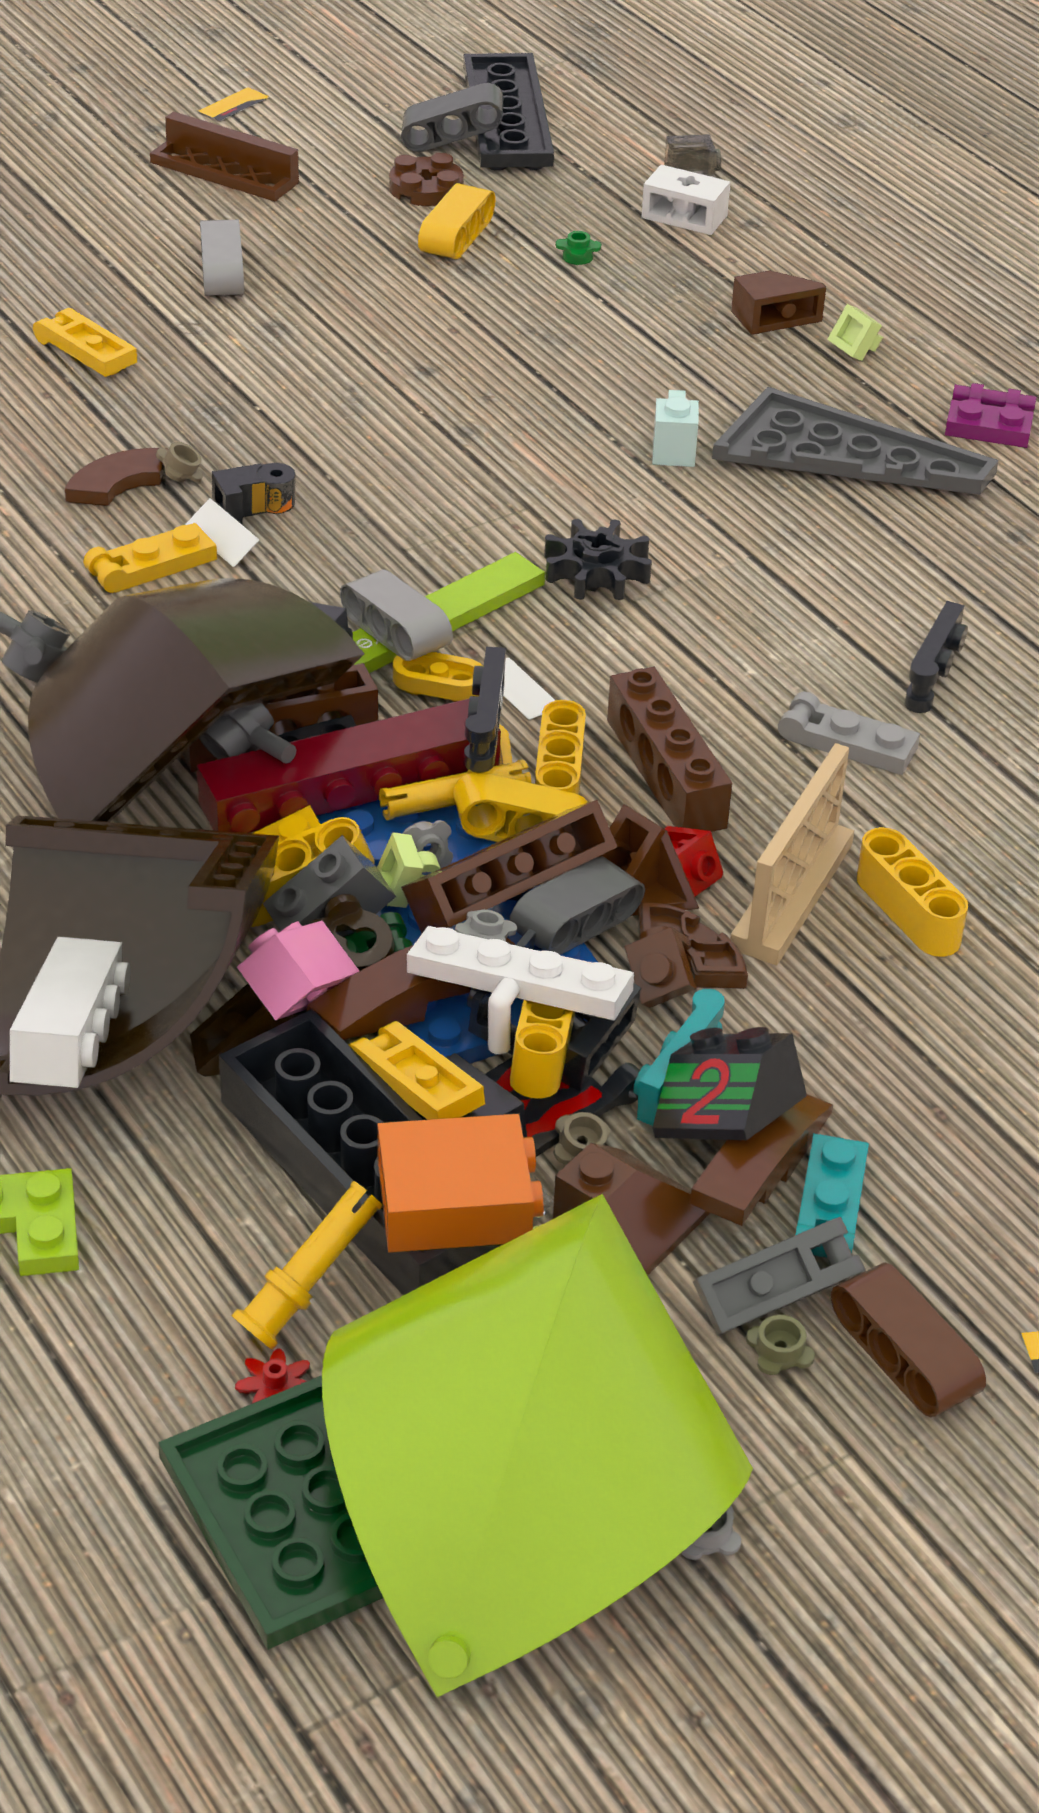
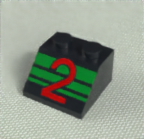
(728, 1085)

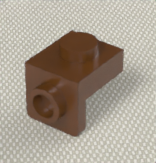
(660, 965)

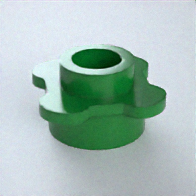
(578, 247)

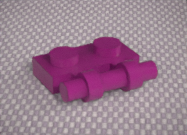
(990, 415)

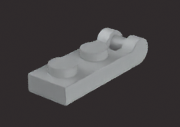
(868, 739)

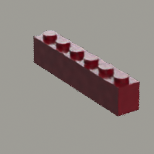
(335, 769)

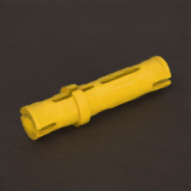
(437, 792)

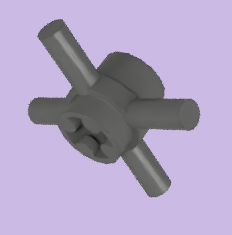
(34, 643)
(244, 732)

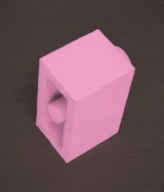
(295, 967)

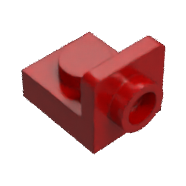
(697, 856)

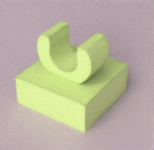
(855, 333)
(403, 865)

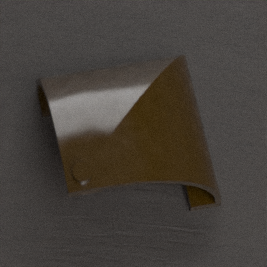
(161, 675)
(164, 892)

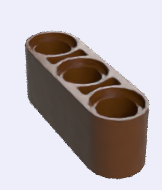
(908, 1339)

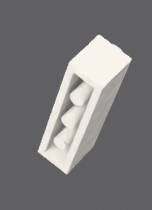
(68, 1012)

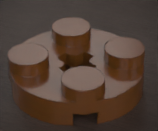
(424, 178)

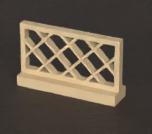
(797, 864)

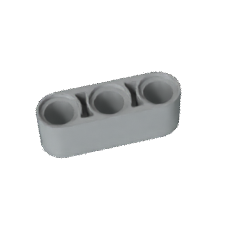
(222, 257)
(396, 615)

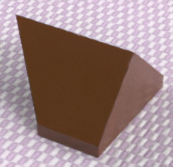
(650, 858)

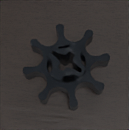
(597, 559)

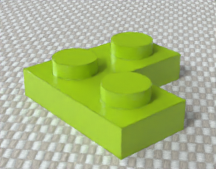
(43, 1215)

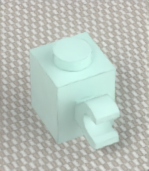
(675, 430)

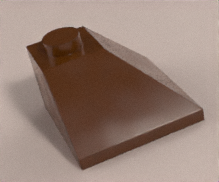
(645, 1202)

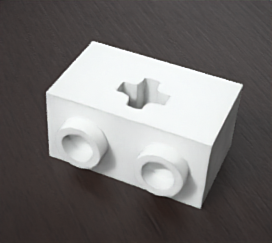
(685, 199)

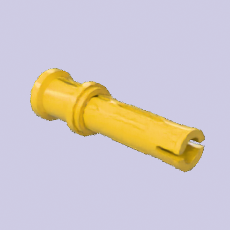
(289, 1288)

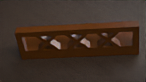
(228, 154)

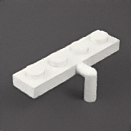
(518, 973)

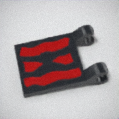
(593, 1098)

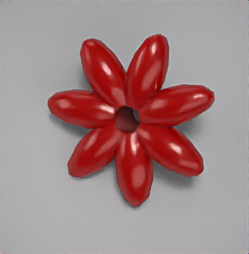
(271, 1376)

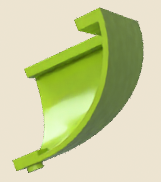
(523, 1444)

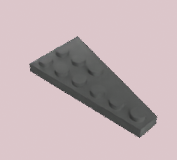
(821, 439)

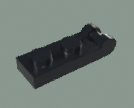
(935, 657)
(485, 711)

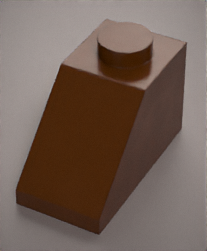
(776, 301)

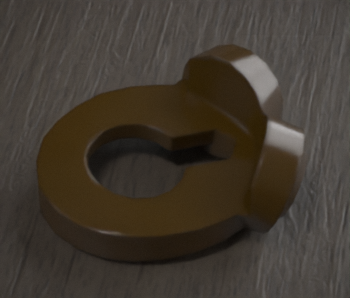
(346, 914)

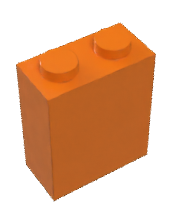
(457, 1182)

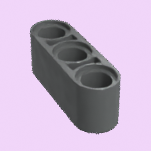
(464, 105)
(578, 905)

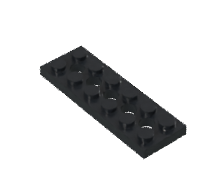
(524, 131)

